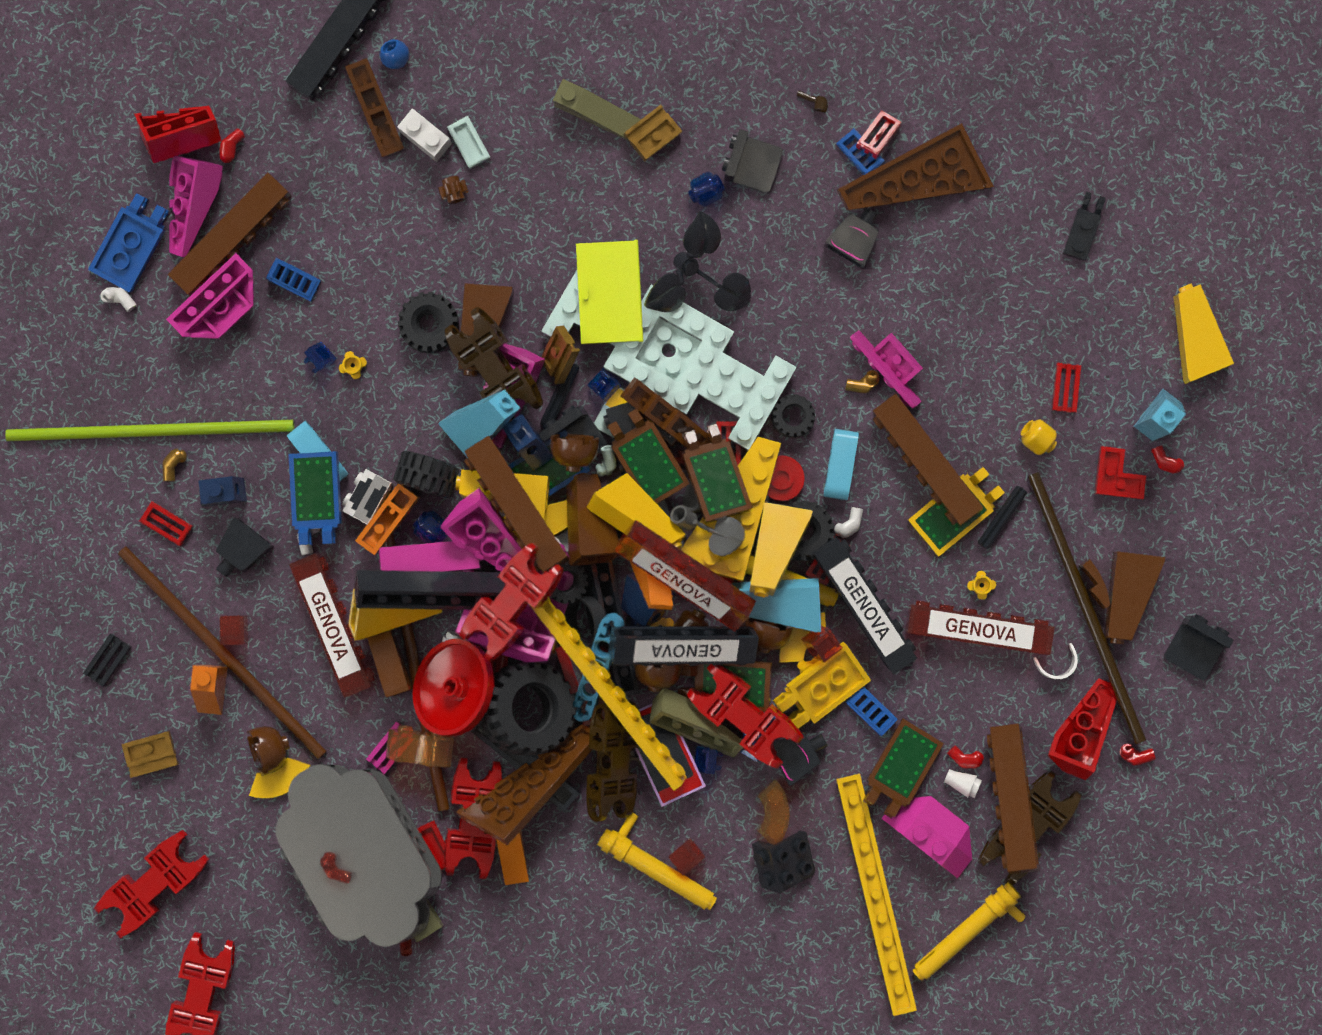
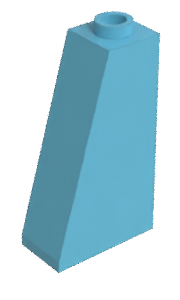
(1161, 416)
(479, 420)
(793, 604)

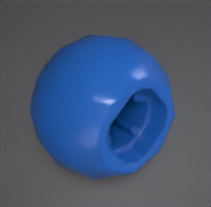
(394, 54)

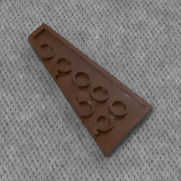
(930, 170)
(527, 789)

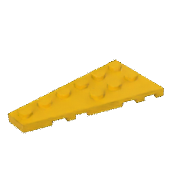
(756, 473)

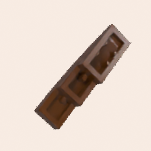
(374, 107)
(661, 412)

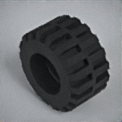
(426, 474)

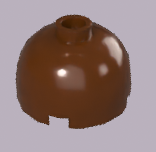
(574, 450)
(771, 635)
(658, 675)
(267, 748)

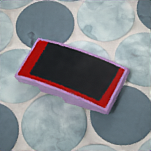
(680, 754)

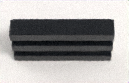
(95, 676)

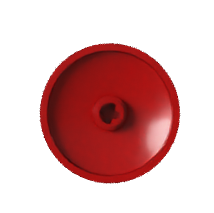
(453, 687)

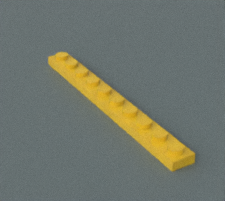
(611, 694)
(876, 895)

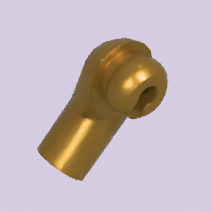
(864, 385)
(170, 462)

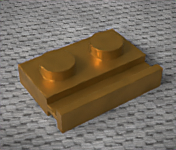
(652, 133)
(560, 354)
(150, 754)

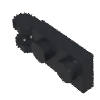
(1083, 229)

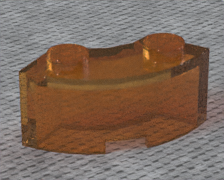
(419, 747)
(775, 814)

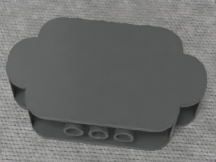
(374, 839)

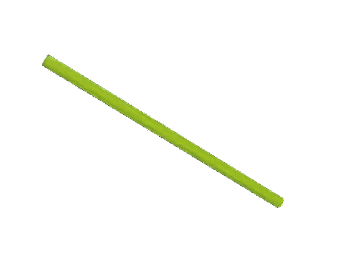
(149, 430)

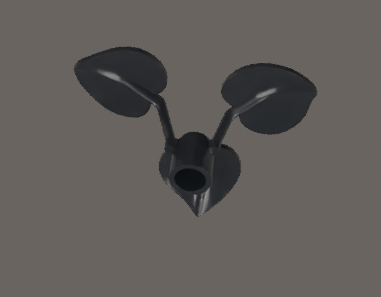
(700, 238)

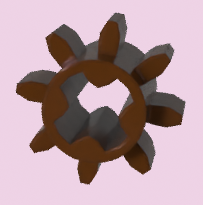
(453, 189)

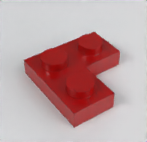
(1112, 480)

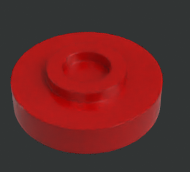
(786, 479)

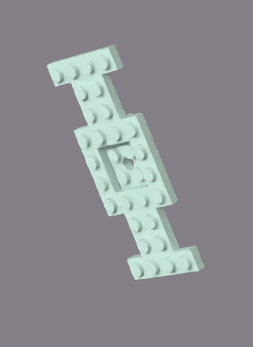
(695, 367)

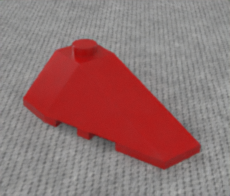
(1082, 735)

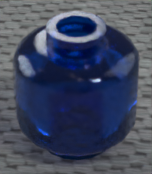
(706, 189)
(429, 528)

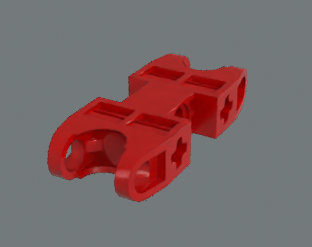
(499, 616)
(745, 715)
(455, 850)
(136, 897)
(205, 975)

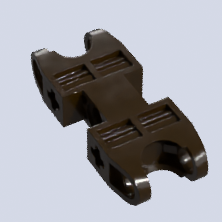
(491, 361)
(612, 766)
(1042, 820)

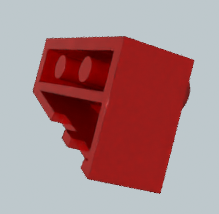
(178, 132)

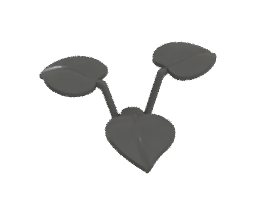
(727, 533)

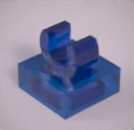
(319, 356)
(604, 385)
(706, 760)

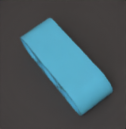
(308, 441)
(841, 464)

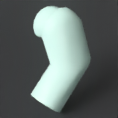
(608, 464)

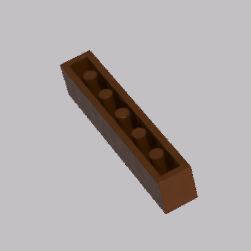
(231, 233)
(927, 460)
(515, 504)
(1014, 799)

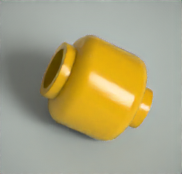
(1038, 437)

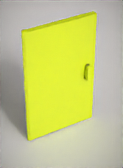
(612, 285)

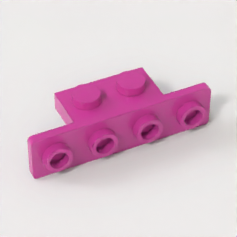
(892, 362)

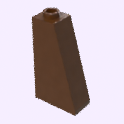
(490, 298)
(589, 536)
(1129, 592)
(390, 663)

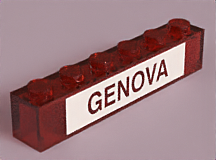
(685, 575)
(331, 624)
(980, 629)

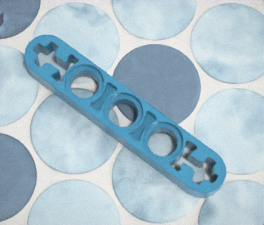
(602, 658)

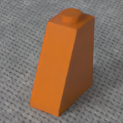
(208, 688)

